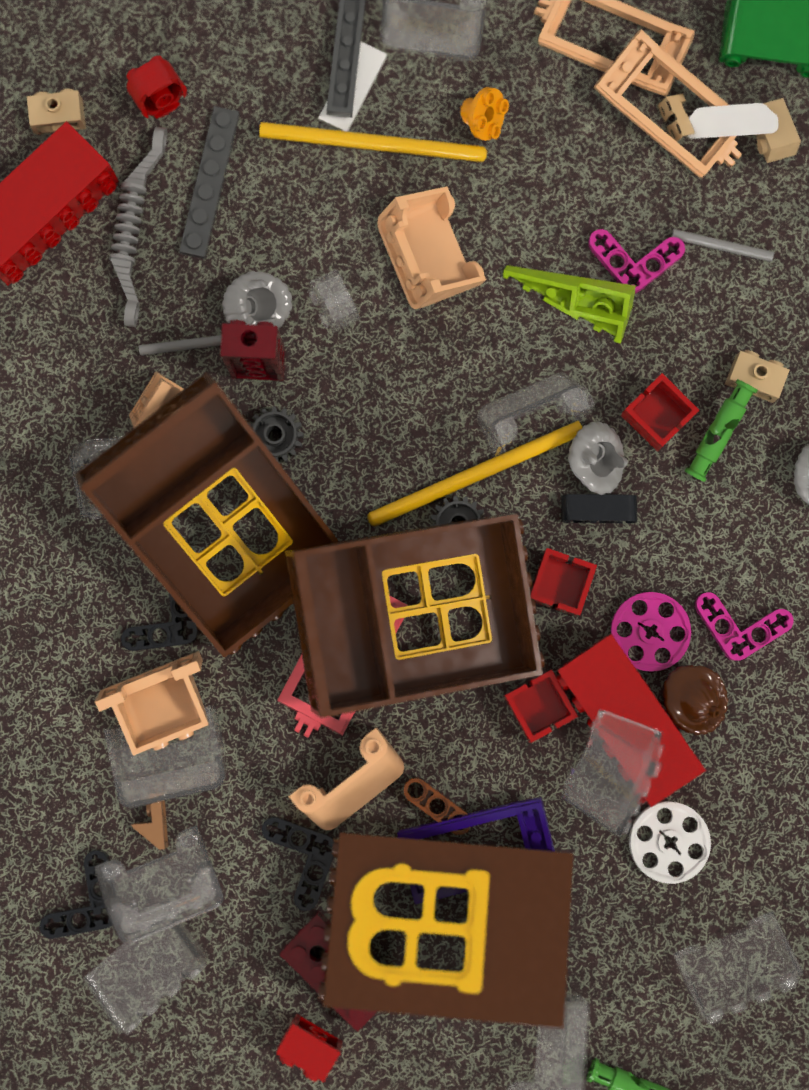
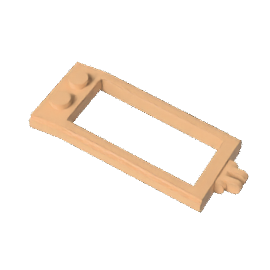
(625, 70)
(658, 80)

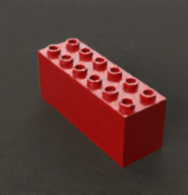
(48, 198)
(609, 681)

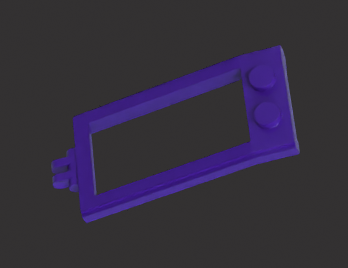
(532, 823)

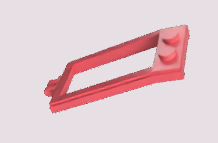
(304, 713)

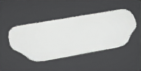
(733, 120)

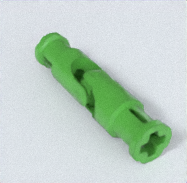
(723, 426)
(618, 1078)

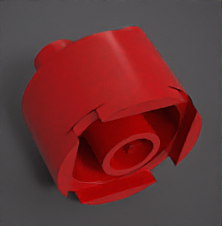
(155, 87)

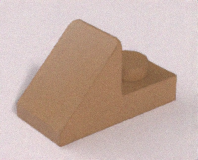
(155, 830)

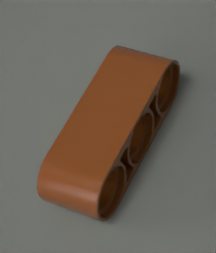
(430, 793)

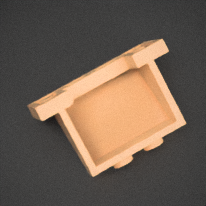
(154, 396)
(157, 704)

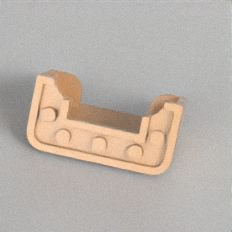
(426, 249)
(333, 808)

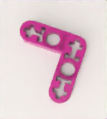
(639, 269)
(734, 634)

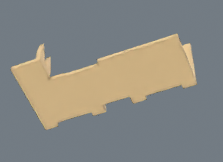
(682, 118)

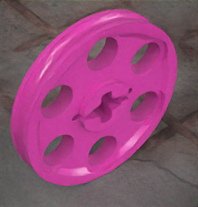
(663, 627)

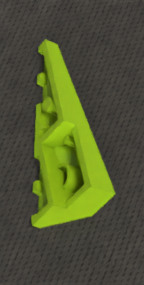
(597, 301)

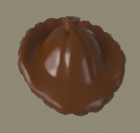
(695, 699)

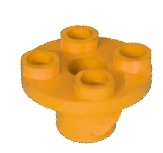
(485, 113)

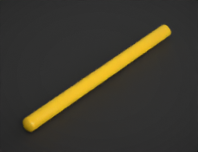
(372, 142)
(473, 474)

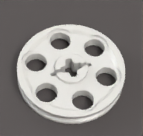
(666, 855)

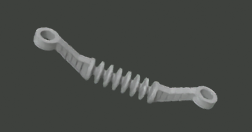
(134, 186)

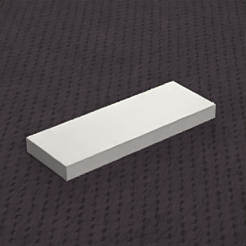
(368, 68)

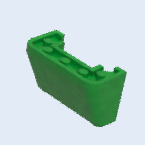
(766, 32)

